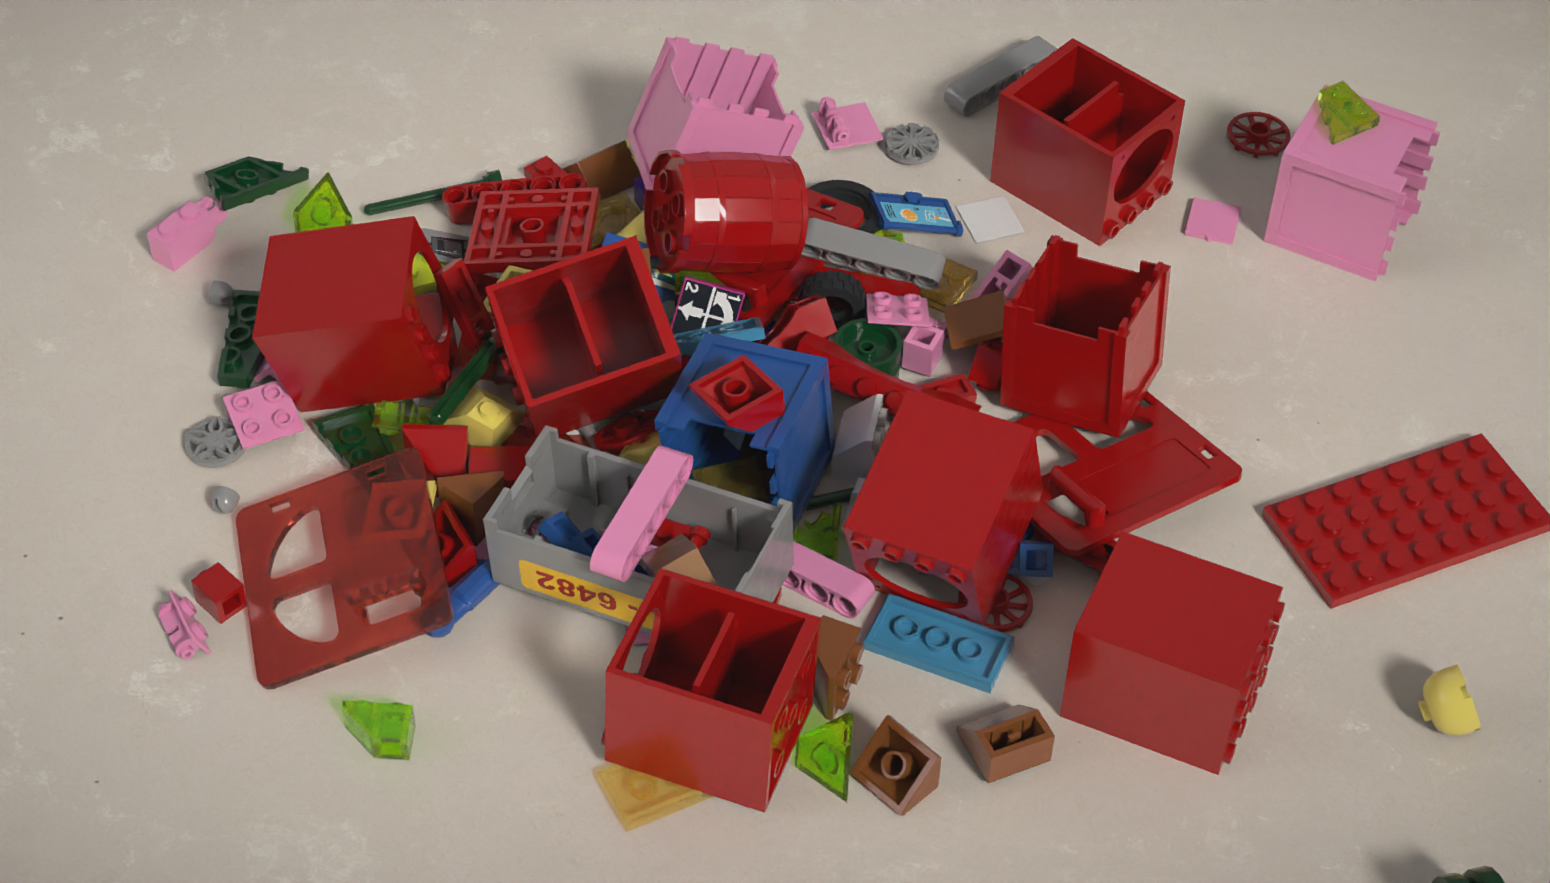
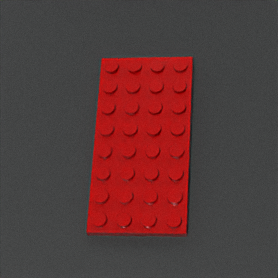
(1406, 520)

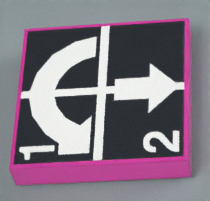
(705, 305)

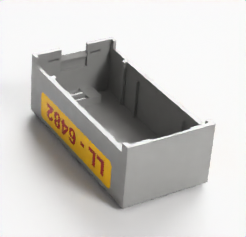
(746, 549)

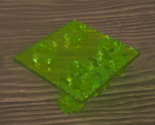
(391, 423)

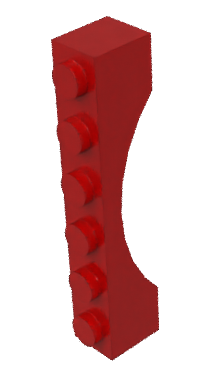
(805, 315)
(863, 380)

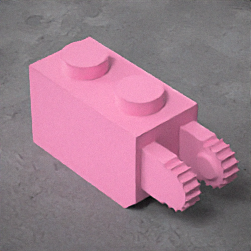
(185, 233)

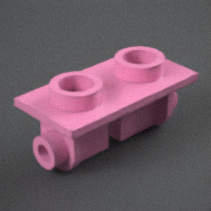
(180, 615)

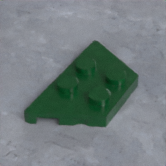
(249, 180)

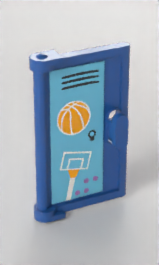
(915, 213)

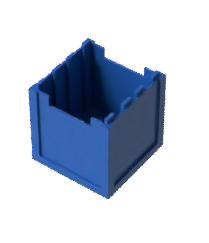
(796, 442)

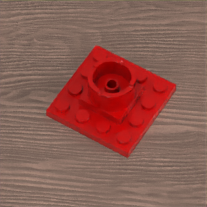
(530, 228)

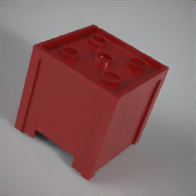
(1083, 339)

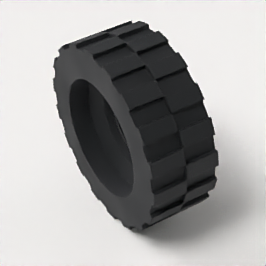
(838, 285)

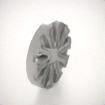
(912, 144)

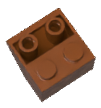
(837, 664)
(1008, 741)

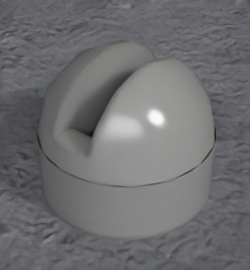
(220, 292)
(224, 500)

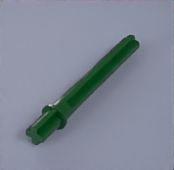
(464, 381)

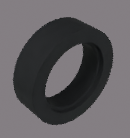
(851, 193)

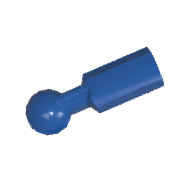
(468, 594)

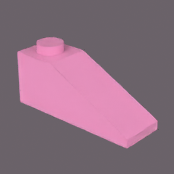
(1006, 276)

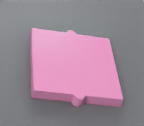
(1212, 221)

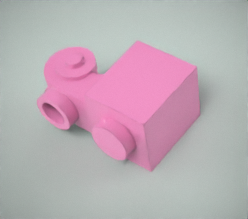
(924, 347)

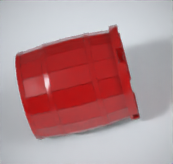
(725, 212)

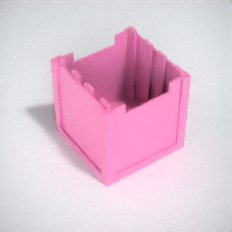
(710, 103)
(1349, 195)

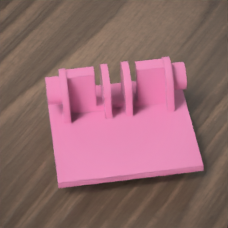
(845, 124)
(897, 310)
(262, 414)

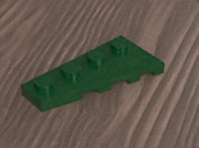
(241, 354)
(353, 437)

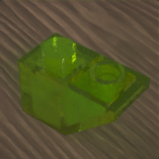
(381, 728)

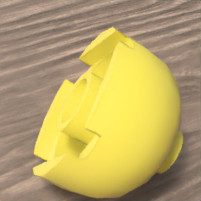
(1449, 703)

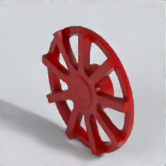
(1258, 133)
(626, 430)
(1002, 605)

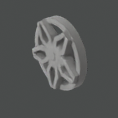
(213, 443)

